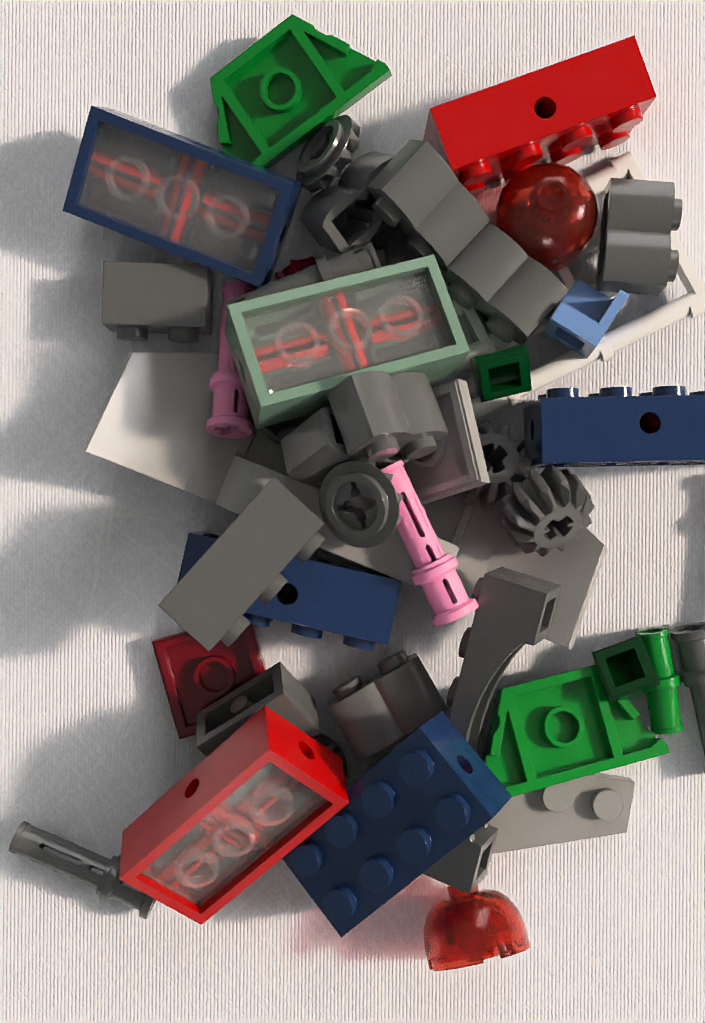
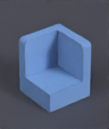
(584, 317)

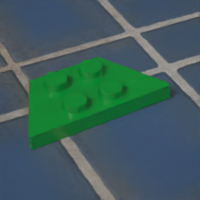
(287, 89)
(563, 732)

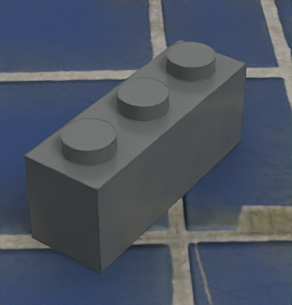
(244, 566)

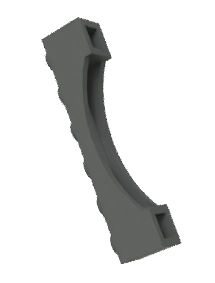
(510, 613)

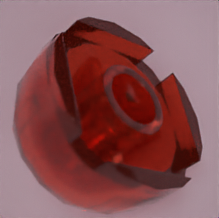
(548, 213)
(472, 928)

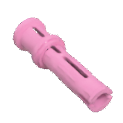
(230, 404)
(433, 567)

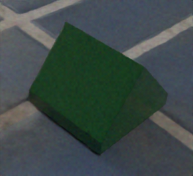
(502, 373)
(626, 669)

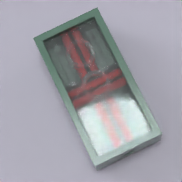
(316, 335)

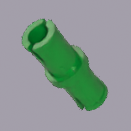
(663, 699)

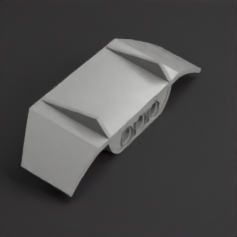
(159, 429)

